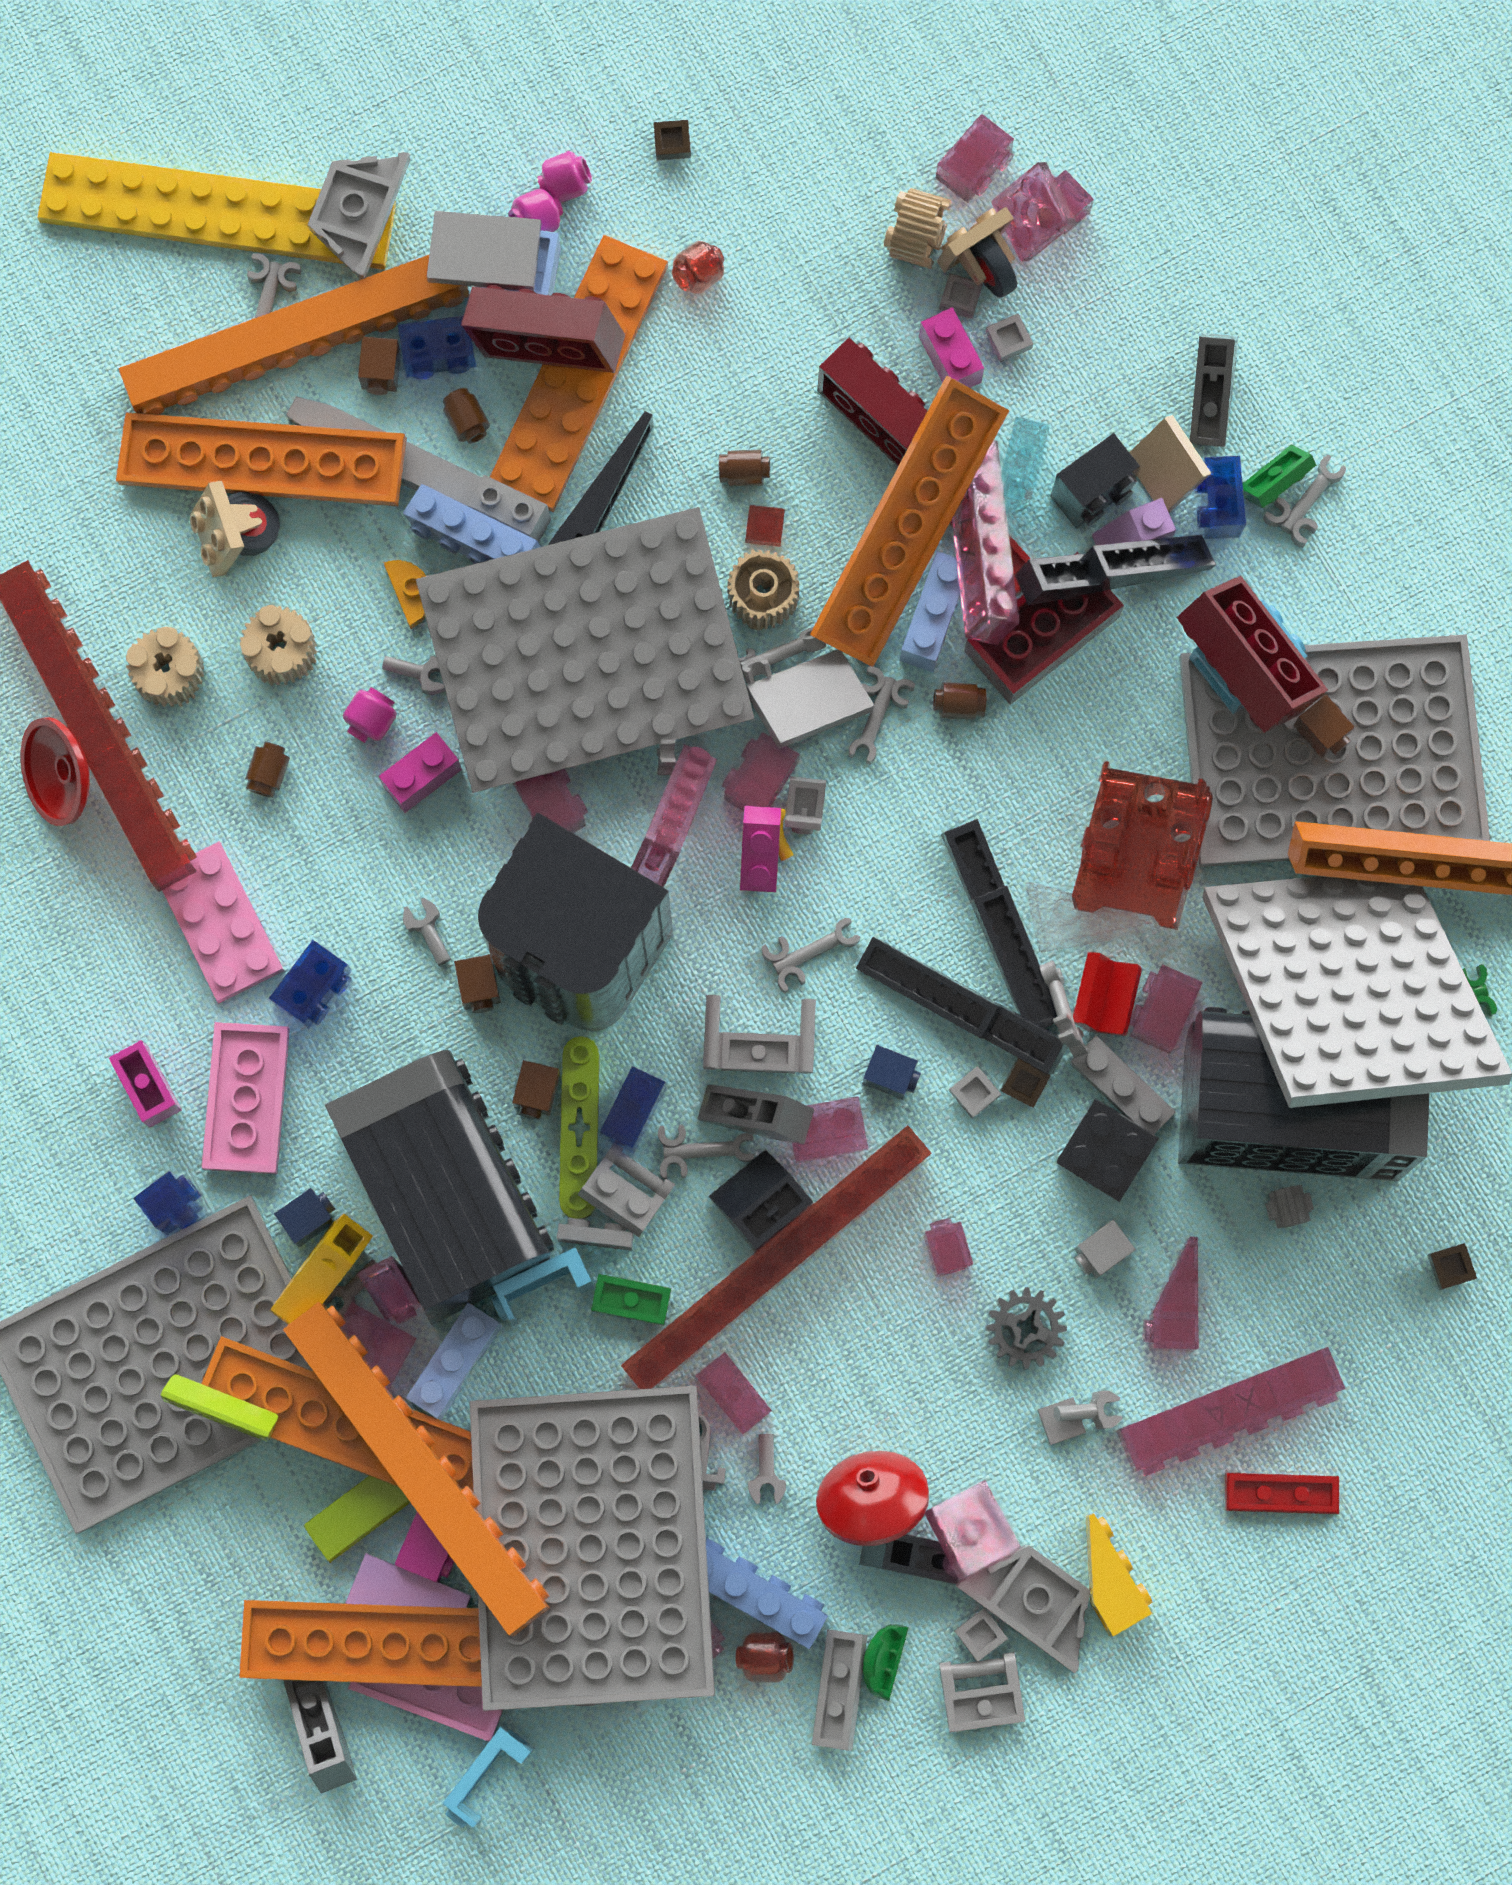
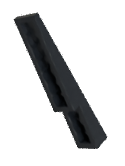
(597, 502)
(1112, 567)
(1000, 922)
(962, 1005)

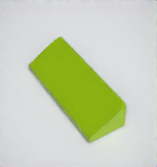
(219, 1407)
(354, 1516)

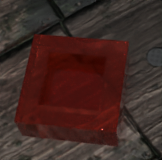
(765, 525)

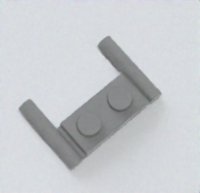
(759, 1051)

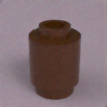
(465, 416)
(744, 468)
(960, 701)
(266, 769)

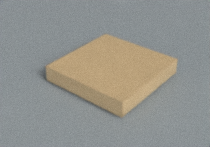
(1169, 463)

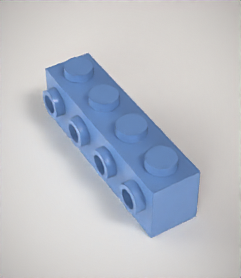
(463, 528)
(762, 1598)

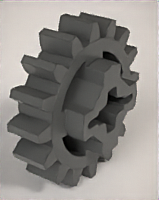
(1042, 1334)

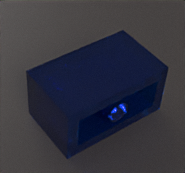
(633, 1109)

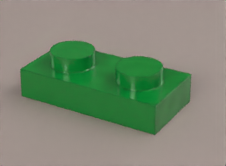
(1278, 476)
(631, 1299)

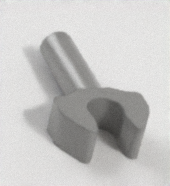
(416, 671)
(428, 931)
(348, 1291)
(1093, 1411)
(766, 1471)

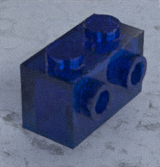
(436, 347)
(1222, 499)
(311, 985)
(170, 1203)

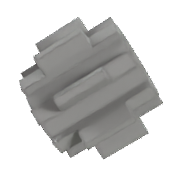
(1289, 1206)

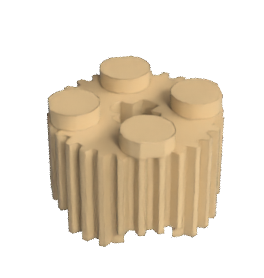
(917, 227)
(759, 608)
(276, 626)
(154, 652)

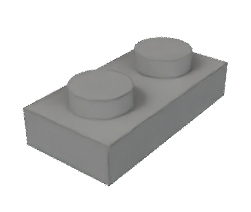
(612, 1236)

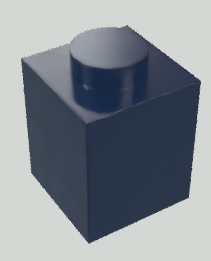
(891, 1072)
(306, 1216)

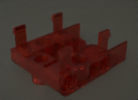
(1138, 861)

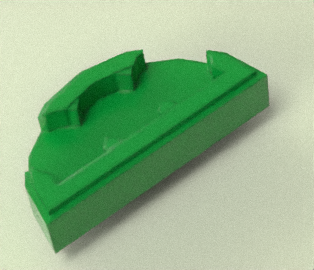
(883, 1659)

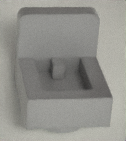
(805, 804)

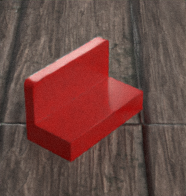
(1106, 995)

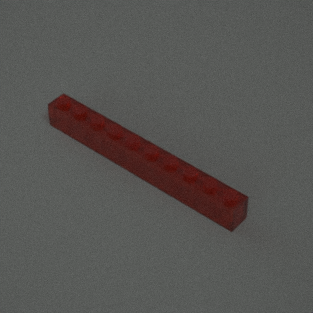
(90, 719)
(777, 1260)

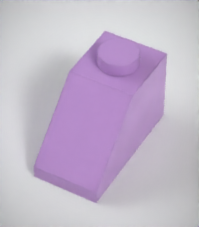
(1138, 524)

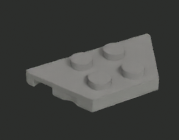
(356, 207)
(1034, 1601)

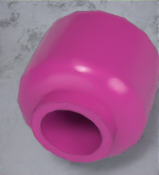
(565, 176)
(538, 205)
(369, 715)

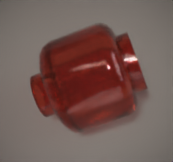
(698, 267)
(765, 1657)

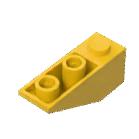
(322, 1268)
(1111, 1588)

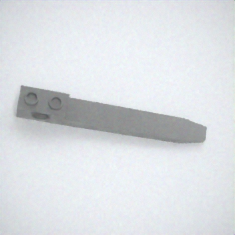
(425, 468)

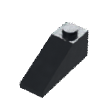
(912, 1557)

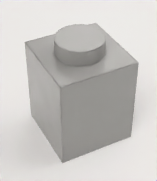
(1103, 1250)

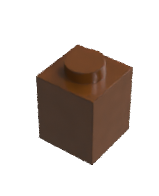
(379, 365)
(1325, 727)
(477, 983)
(536, 1089)

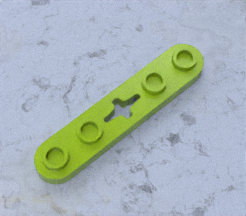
(579, 1091)

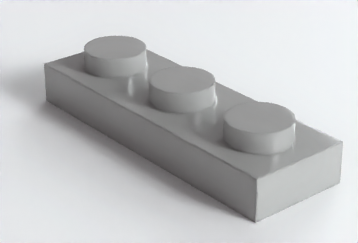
(1122, 1086)
(839, 1690)

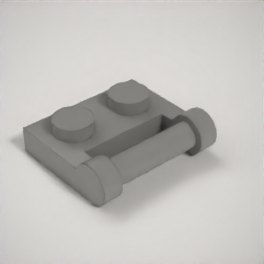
(619, 1197)
(985, 1705)

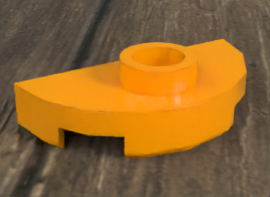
(403, 579)

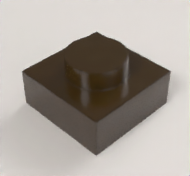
(672, 140)
(1025, 1082)
(1452, 1266)

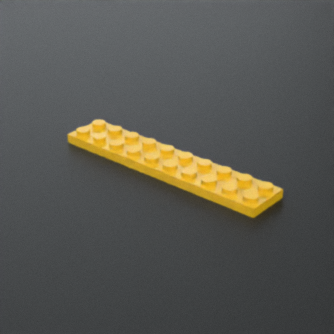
(187, 207)

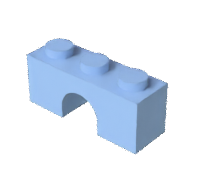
(932, 614)
(453, 1360)

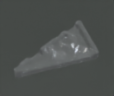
(1061, 926)

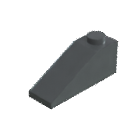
(1213, 389)
(756, 1113)
(320, 1734)

